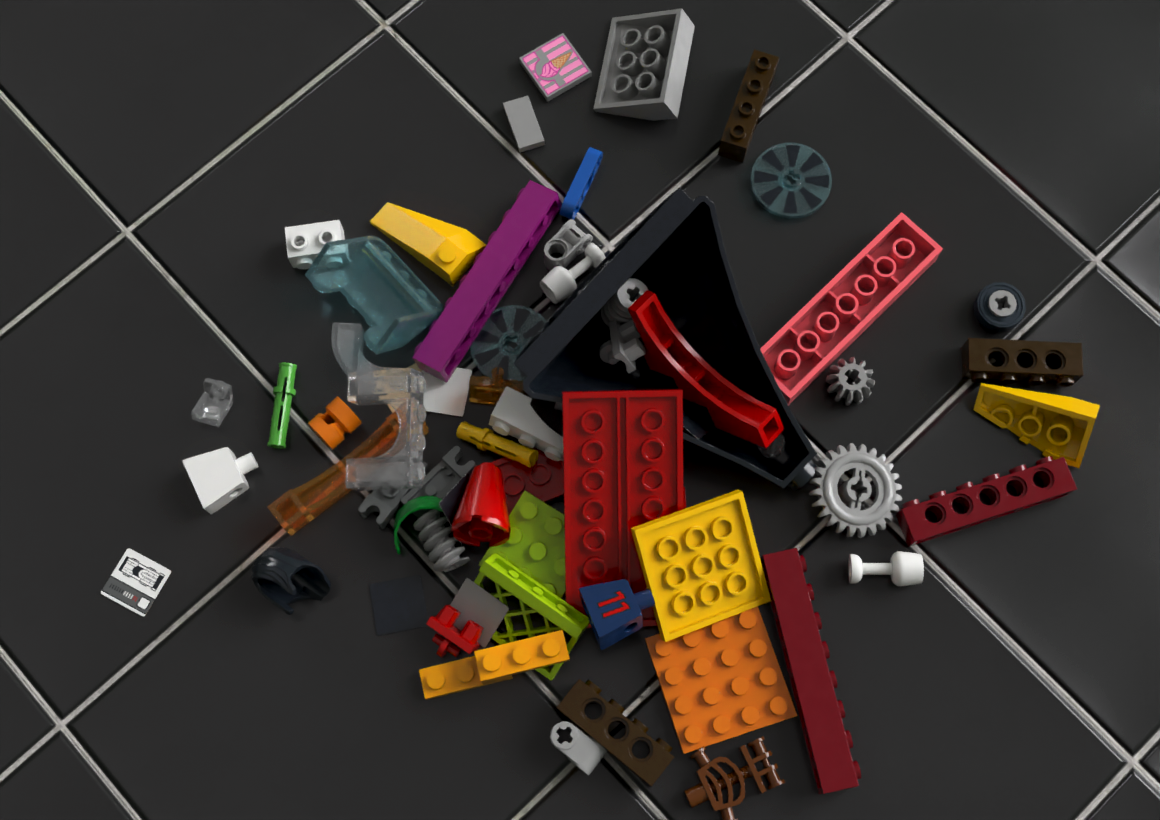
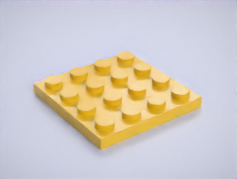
(701, 564)

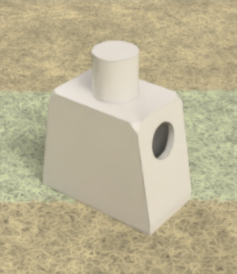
(219, 476)

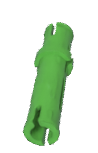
(286, 373)

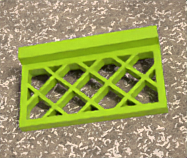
(538, 599)

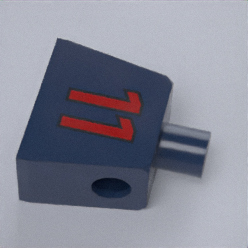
(614, 610)

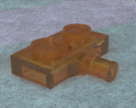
(489, 390)

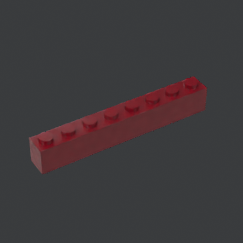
(809, 672)

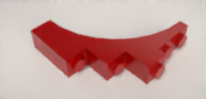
(701, 384)

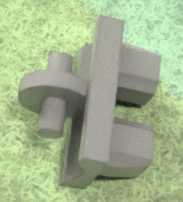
(623, 345)

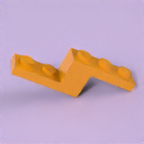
(494, 664)

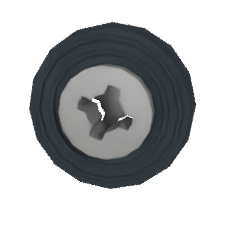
(993, 315)

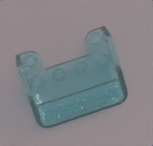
(378, 287)

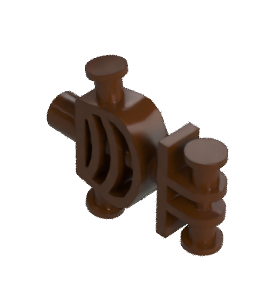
(705, 791)

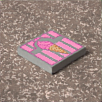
(555, 67)

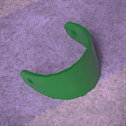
(411, 506)

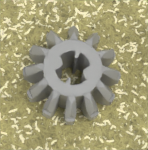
(859, 388)

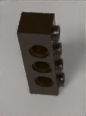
(748, 106)
(1064, 355)
(646, 769)

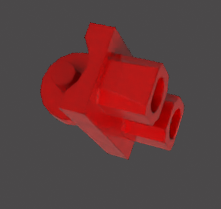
(444, 624)

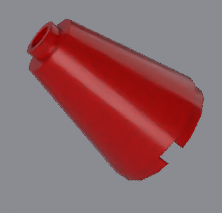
(483, 509)

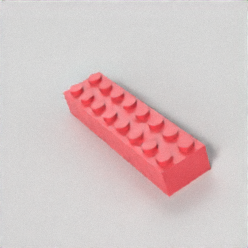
(848, 305)

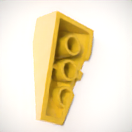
(436, 244)
(1047, 421)

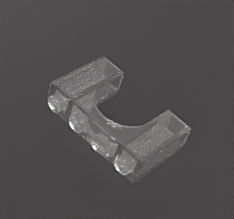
(403, 464)

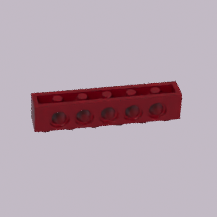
(1056, 484)

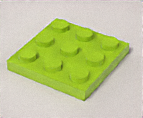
(535, 543)

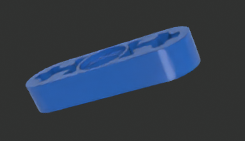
(581, 183)

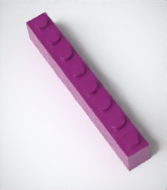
(487, 281)

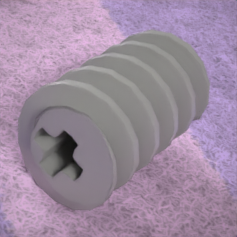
(619, 303)
(439, 542)

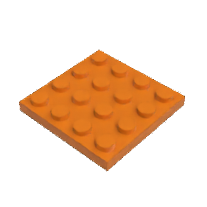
(721, 680)

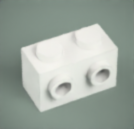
(307, 241)

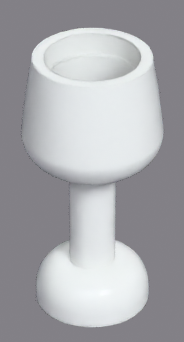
(561, 282)
(904, 568)

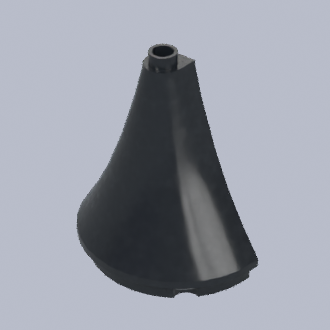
(685, 264)

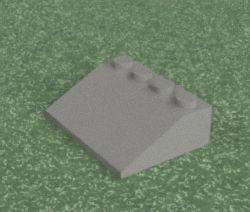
(645, 65)

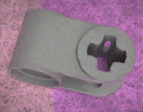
(569, 242)
(581, 750)

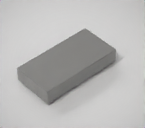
(523, 124)

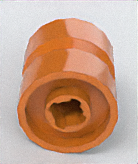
(334, 423)

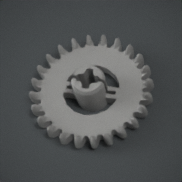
(834, 504)

